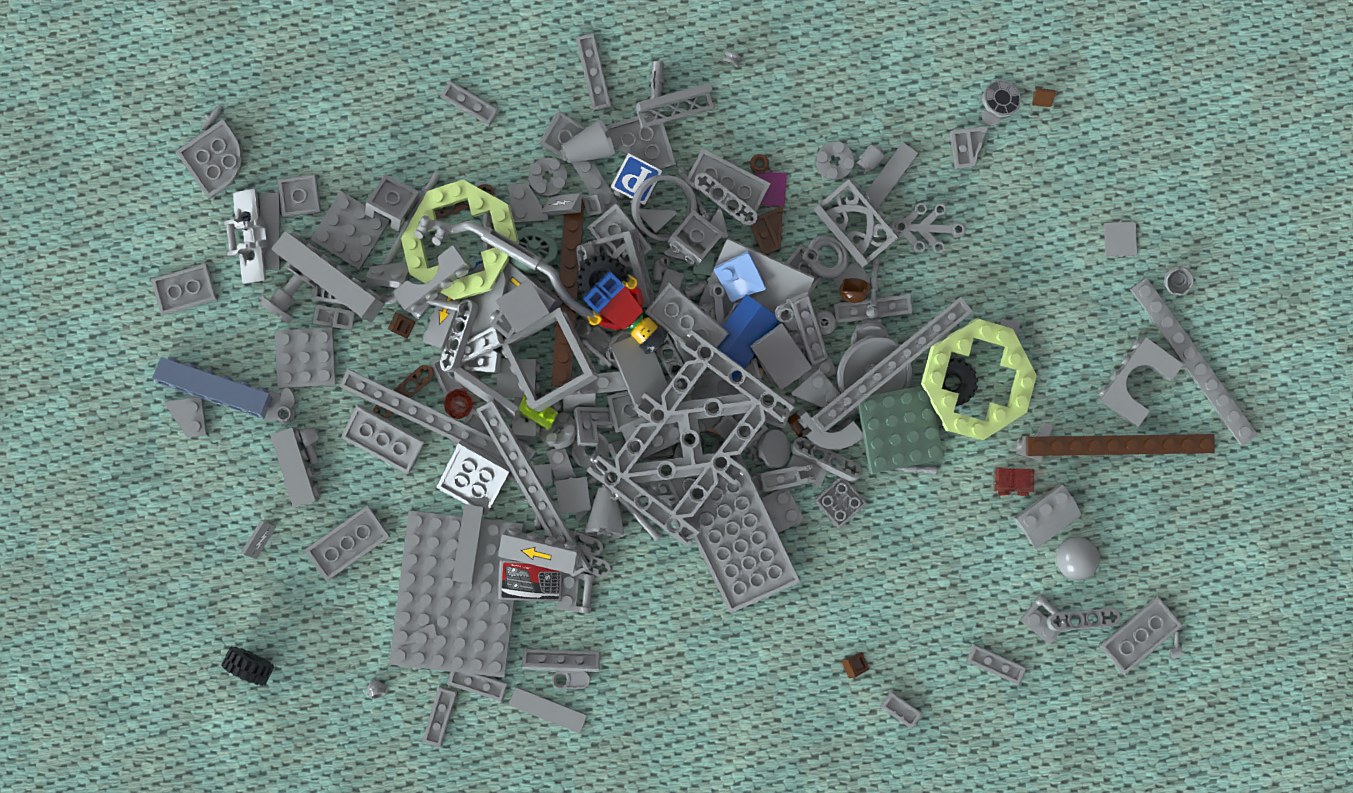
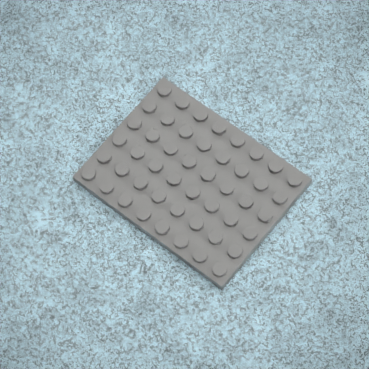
(467, 617)

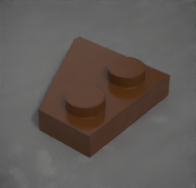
(768, 230)

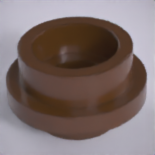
(759, 157)

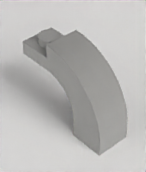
(835, 438)

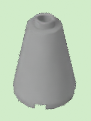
(588, 144)
(605, 516)

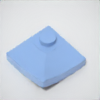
(740, 276)

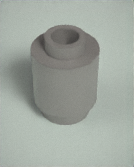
(870, 158)

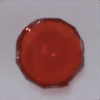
(455, 410)

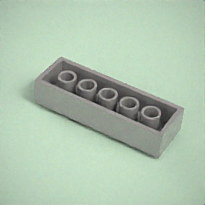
(331, 278)

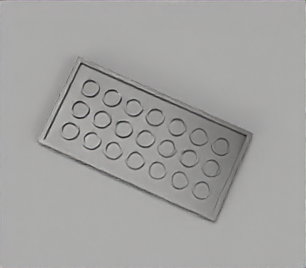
(738, 539)

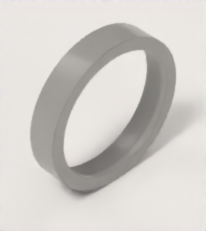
(689, 194)

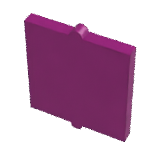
(776, 192)

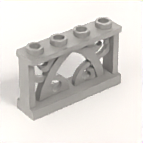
(856, 249)
(637, 262)

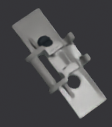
(254, 236)

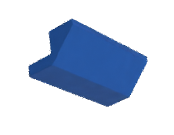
(746, 326)

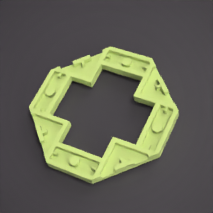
(480, 203)
(1013, 358)

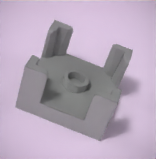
(392, 200)

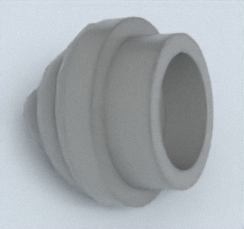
(376, 689)

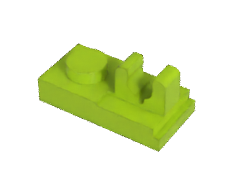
(544, 418)

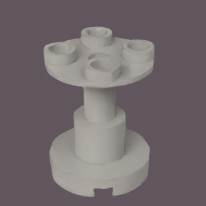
(283, 298)

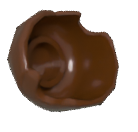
(854, 290)

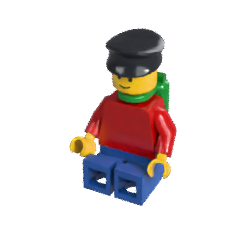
(621, 308)

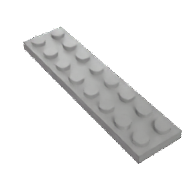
(707, 386)

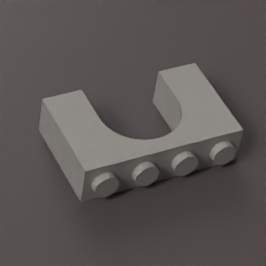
(1116, 395)

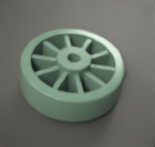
(538, 243)

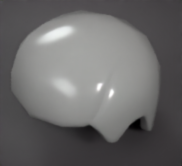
(1181, 276)

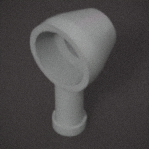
(309, 437)

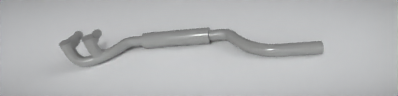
(508, 247)

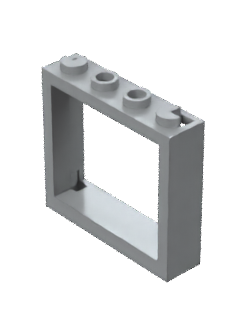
(577, 347)

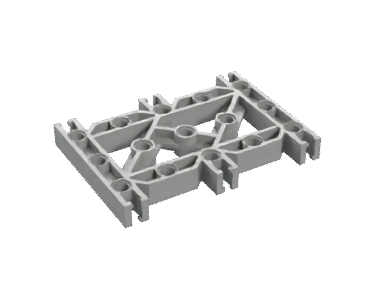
(693, 459)

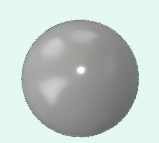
(1077, 558)

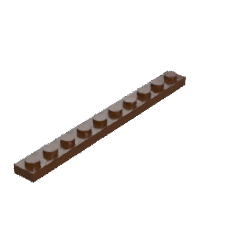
(568, 269)
(1120, 445)

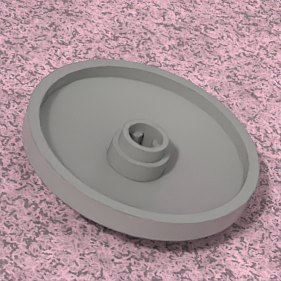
(863, 357)

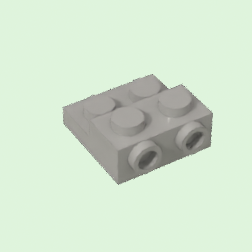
(694, 238)

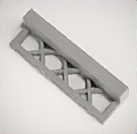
(674, 98)

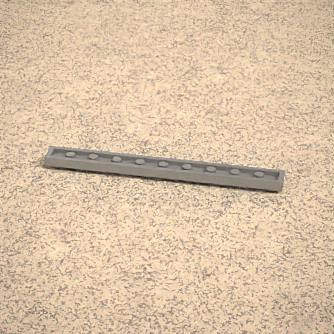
(1193, 361)
(891, 365)
(420, 413)
(527, 477)

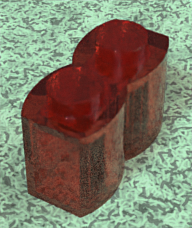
(1013, 480)

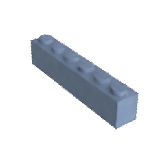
(212, 388)

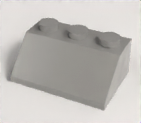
(1048, 515)

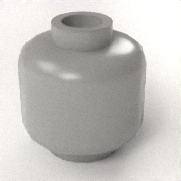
(830, 318)

